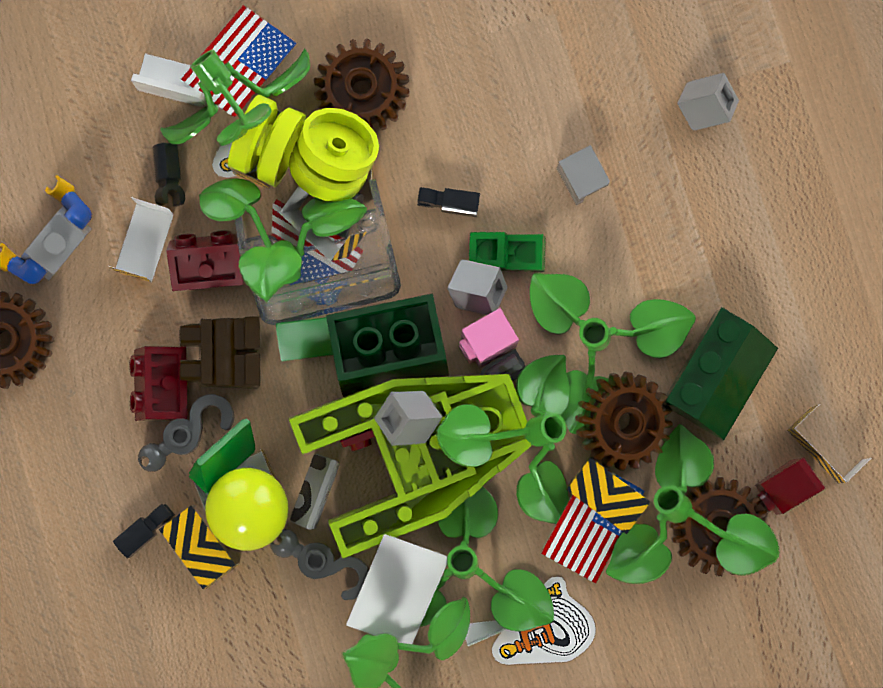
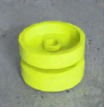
(267, 144)
(333, 154)

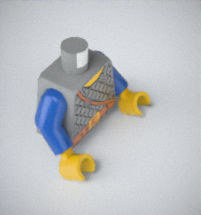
(55, 241)

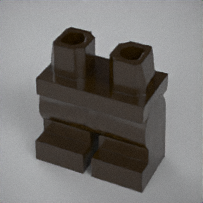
(218, 352)

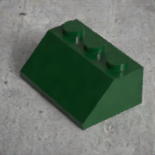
(387, 343)
(721, 373)

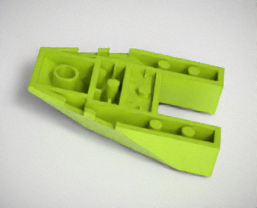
(423, 476)

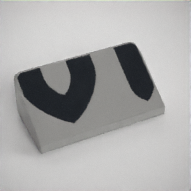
(314, 491)

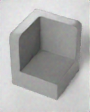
(708, 101)
(582, 174)
(477, 287)
(408, 417)

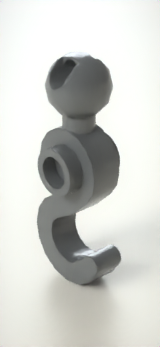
(184, 435)
(318, 561)

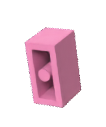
(488, 339)

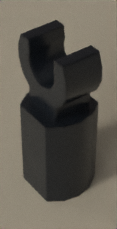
(167, 174)
(451, 201)
(142, 531)

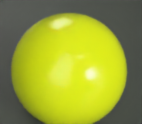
(246, 509)

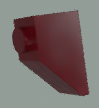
(788, 486)

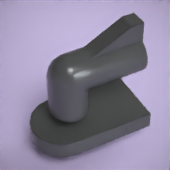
(507, 364)

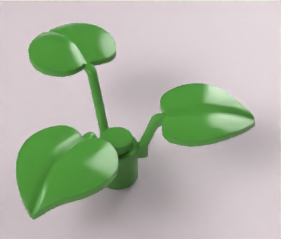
(215, 77)
(277, 264)
(562, 298)
(467, 439)
(688, 462)
(522, 598)
(377, 655)

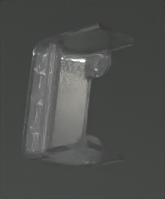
(335, 285)

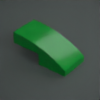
(508, 251)

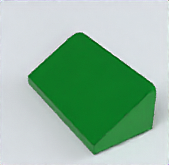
(303, 339)
(224, 456)

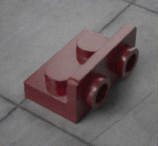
(204, 261)
(157, 383)

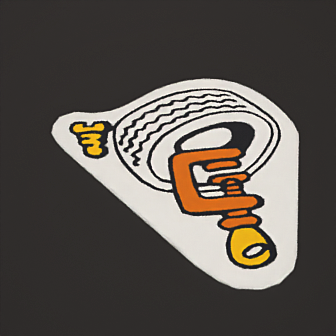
(556, 642)

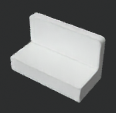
(163, 79)

